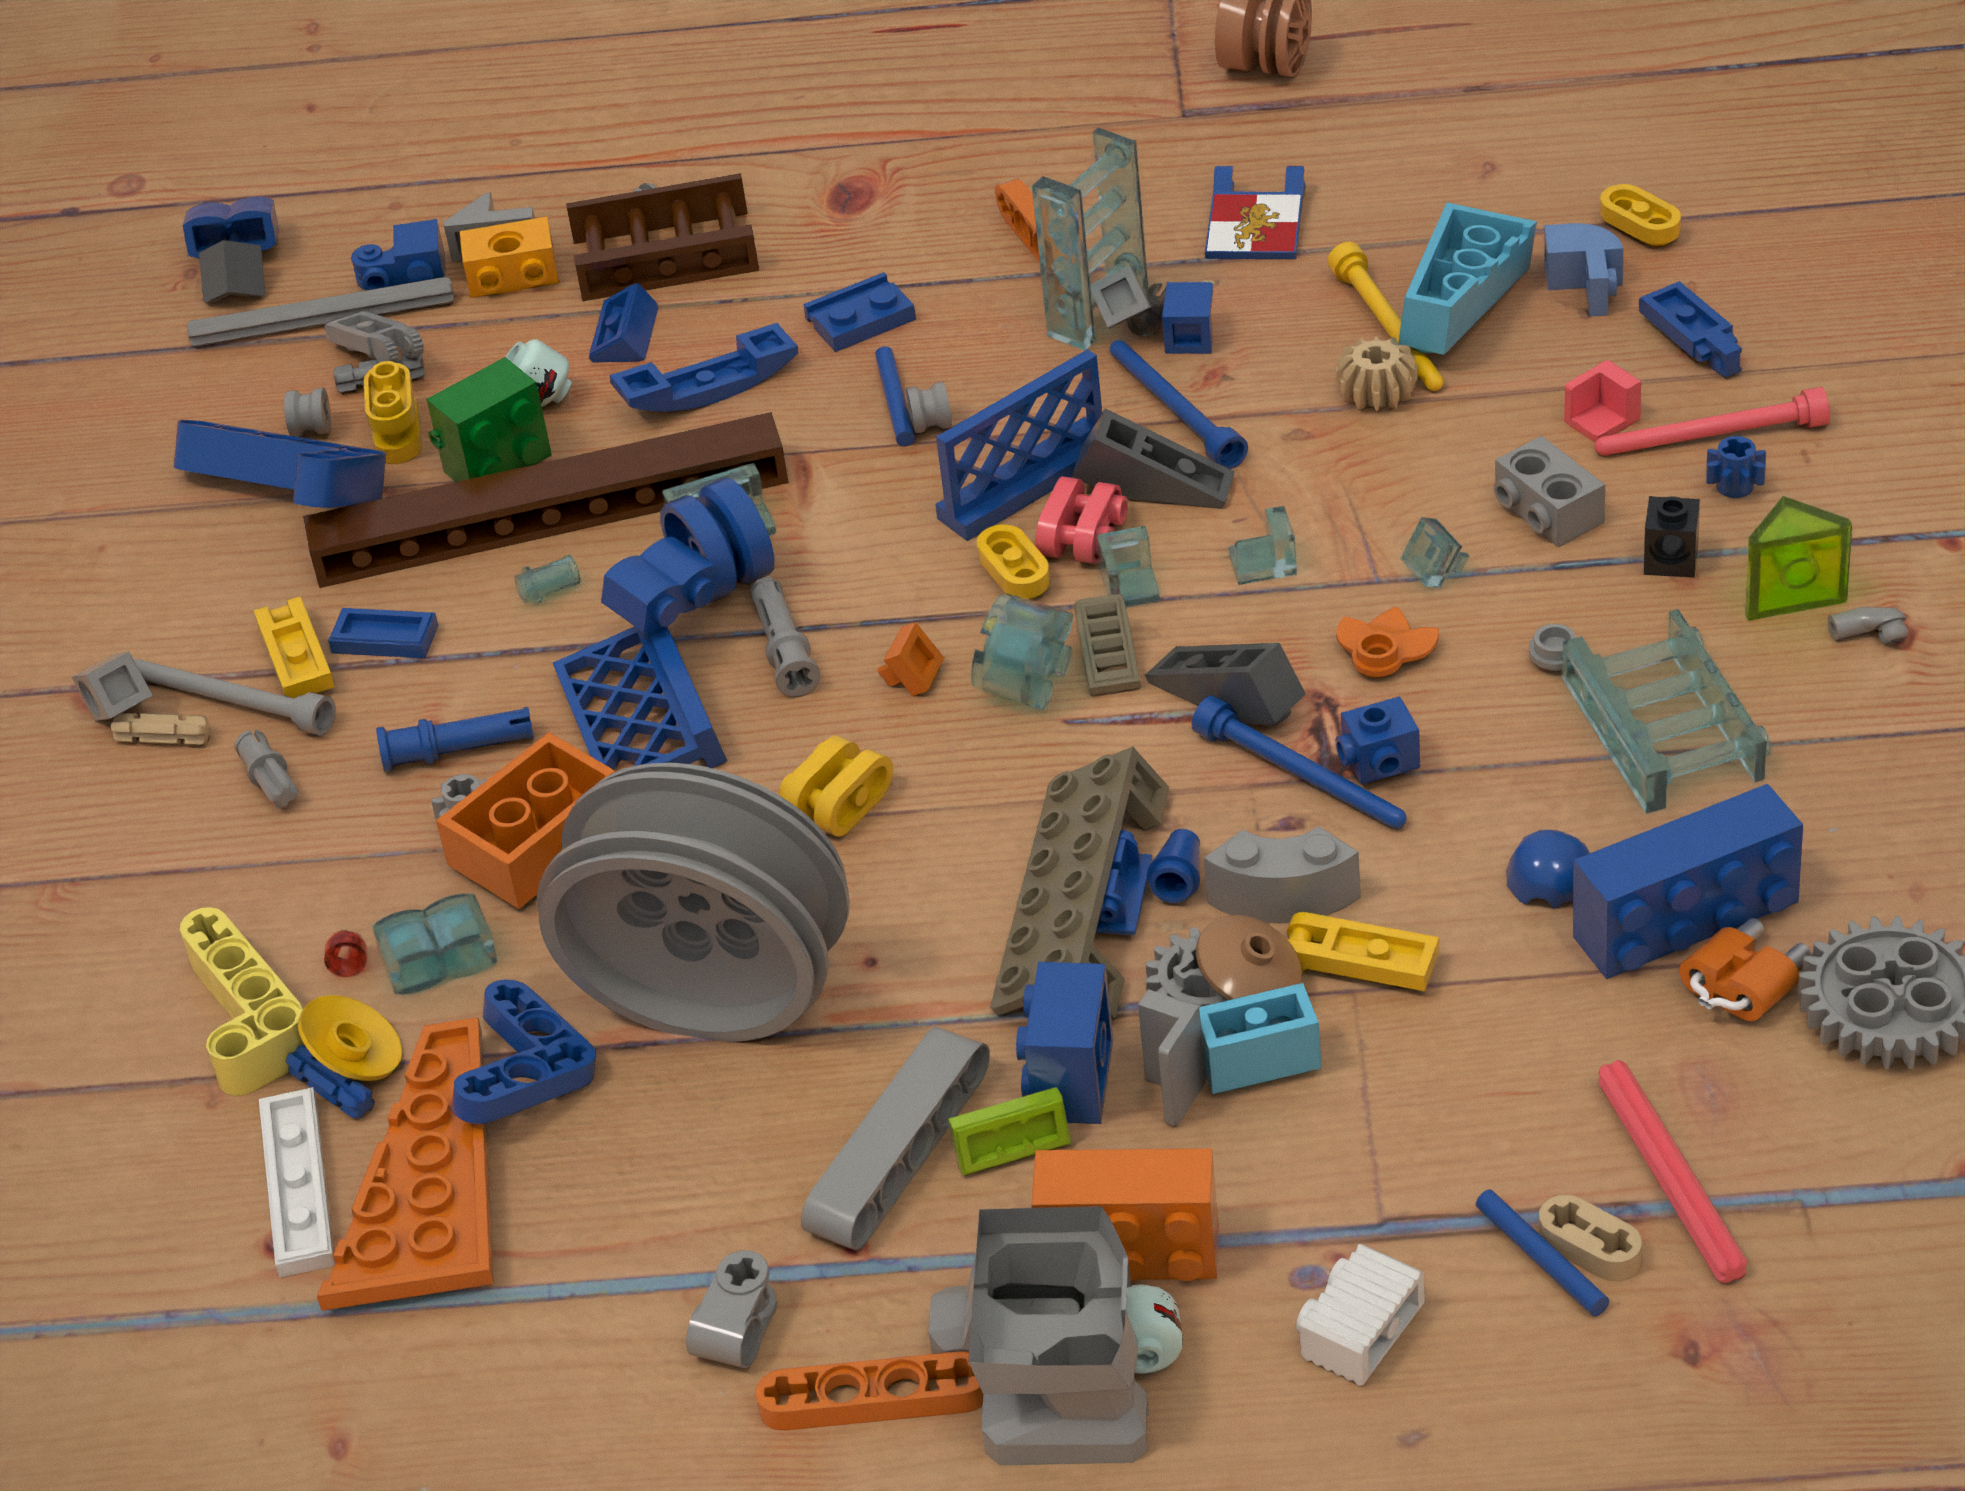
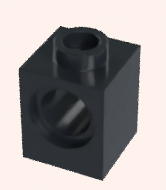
(1671, 536)

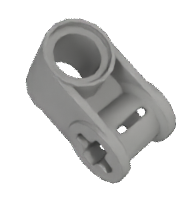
(733, 1311)

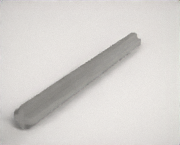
(319, 311)

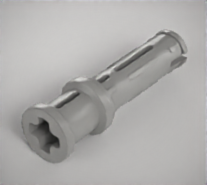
(787, 648)

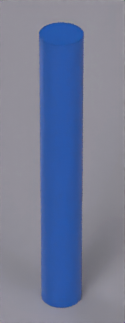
(894, 396)
(1542, 1253)

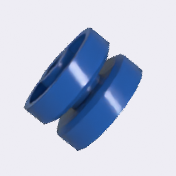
(725, 531)

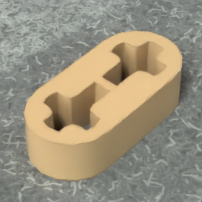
(1590, 1237)

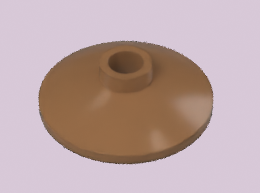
(1246, 957)

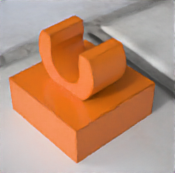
(911, 660)

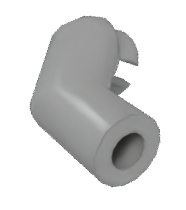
(1867, 619)

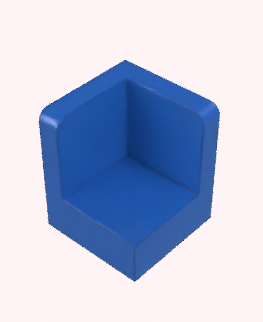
(1188, 318)

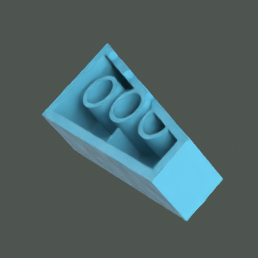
(1463, 274)

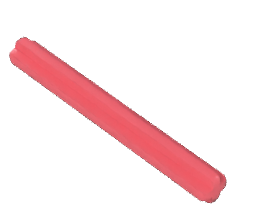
(1672, 1172)

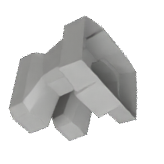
(1048, 1338)

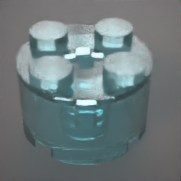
(1022, 650)

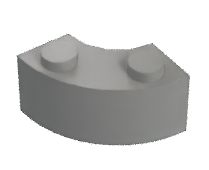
(1282, 876)

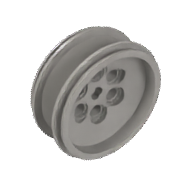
(694, 902)

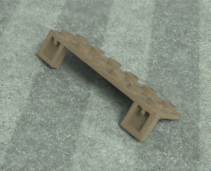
(1072, 868)

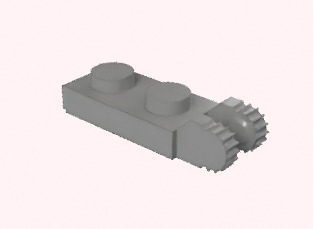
(375, 336)

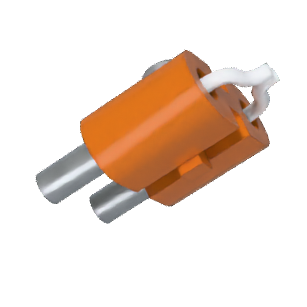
(1744, 977)

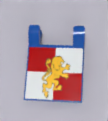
(1255, 222)

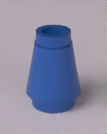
(1176, 867)

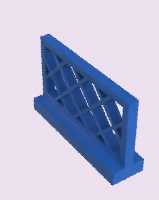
(1033, 468)
(670, 678)

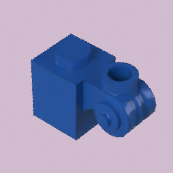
(415, 257)

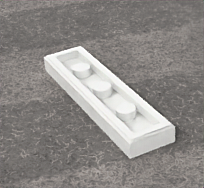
(296, 1182)

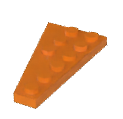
(426, 1192)

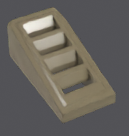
(1106, 643)

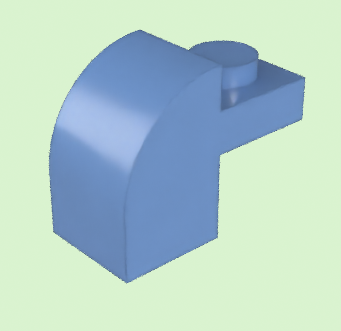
(1584, 258)

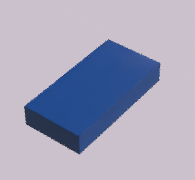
(383, 633)

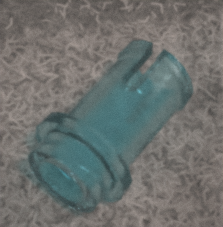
(546, 579)

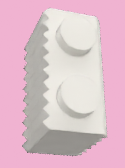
(1360, 1313)

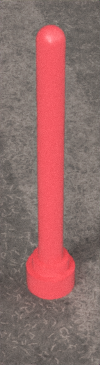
(1808, 409)

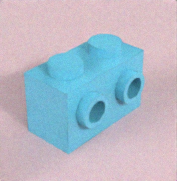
(1259, 1038)

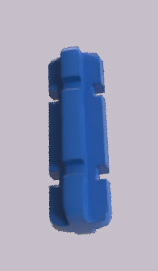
(337, 1089)

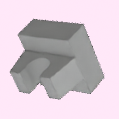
(1119, 296)

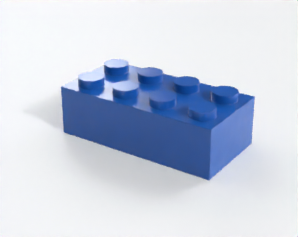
(1686, 880)

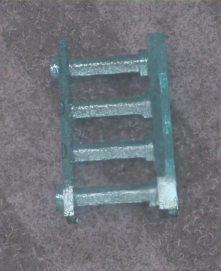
(1064, 229)
(1630, 739)

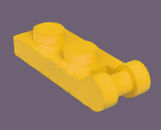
(294, 648)
(1363, 950)

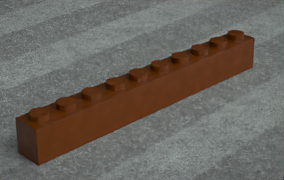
(533, 500)

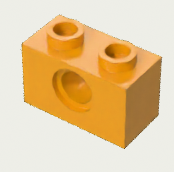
(509, 257)

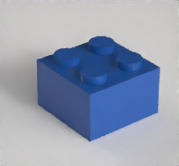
(1068, 1037)

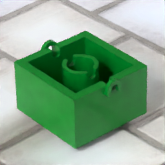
(489, 423)

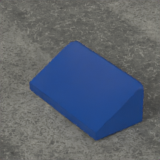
(624, 326)

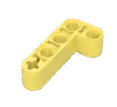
(263, 1010)

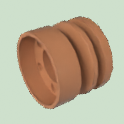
(1263, 32)

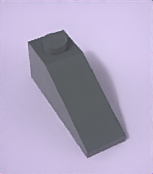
(1149, 465)
(1247, 676)

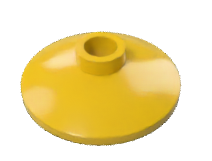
(350, 1037)

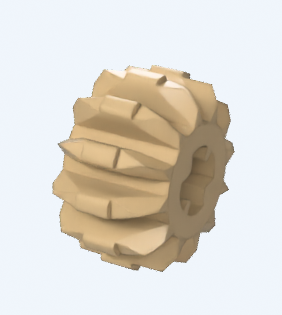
(1376, 373)

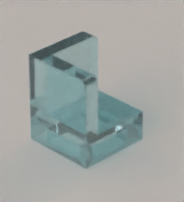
(1267, 555)
(1128, 565)

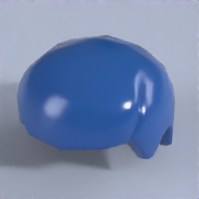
(1544, 867)

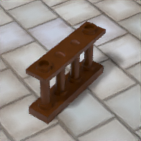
(665, 261)

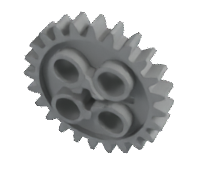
(1886, 992)

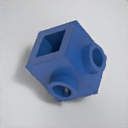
(1379, 740)

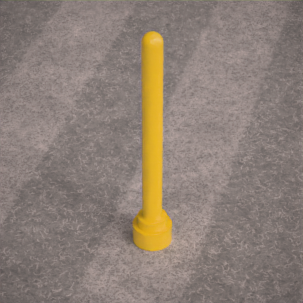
(1351, 266)

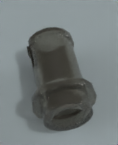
(1150, 320)

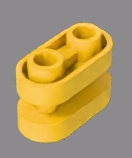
(392, 412)
(838, 784)

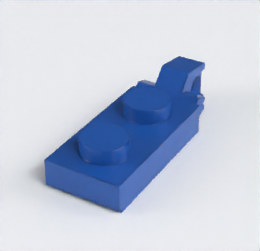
(1693, 327)

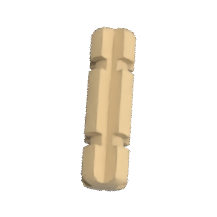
(160, 728)

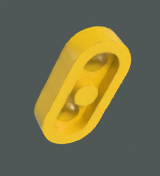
(1640, 214)
(1013, 561)

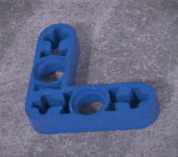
(556, 1061)

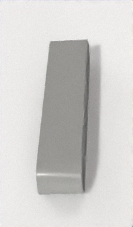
(895, 1138)

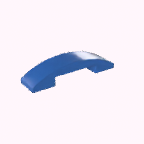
(757, 357)

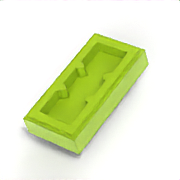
(1009, 1131)

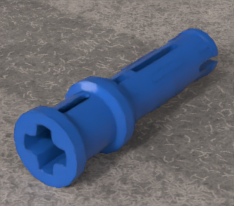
(430, 740)

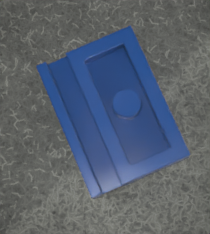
(859, 312)

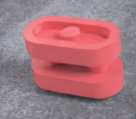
(1078, 518)

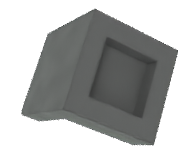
(231, 270)

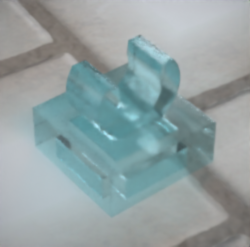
(1433, 553)

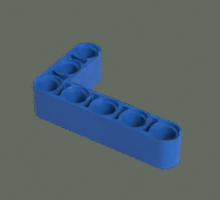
(317, 470)

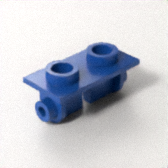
(1124, 888)

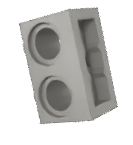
(1549, 491)

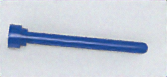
(1221, 443)
(1217, 720)

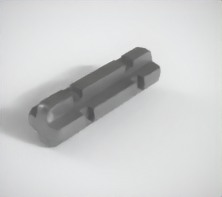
(349, 378)

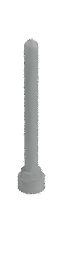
(310, 712)

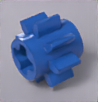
(1736, 467)

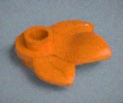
(1385, 642)

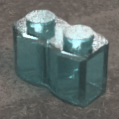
(434, 943)

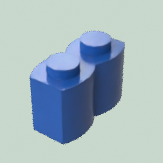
(245, 221)
(659, 584)

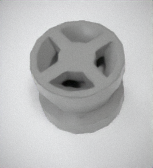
(929, 407)
(307, 412)

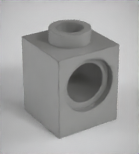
(112, 686)

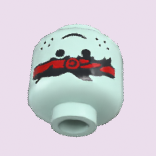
(544, 367)
(1156, 1327)

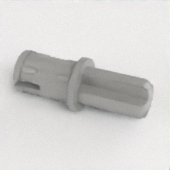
(266, 768)

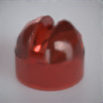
(356, 956)

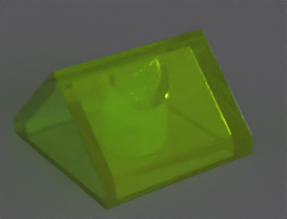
(1797, 560)

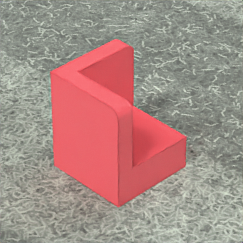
(1602, 401)

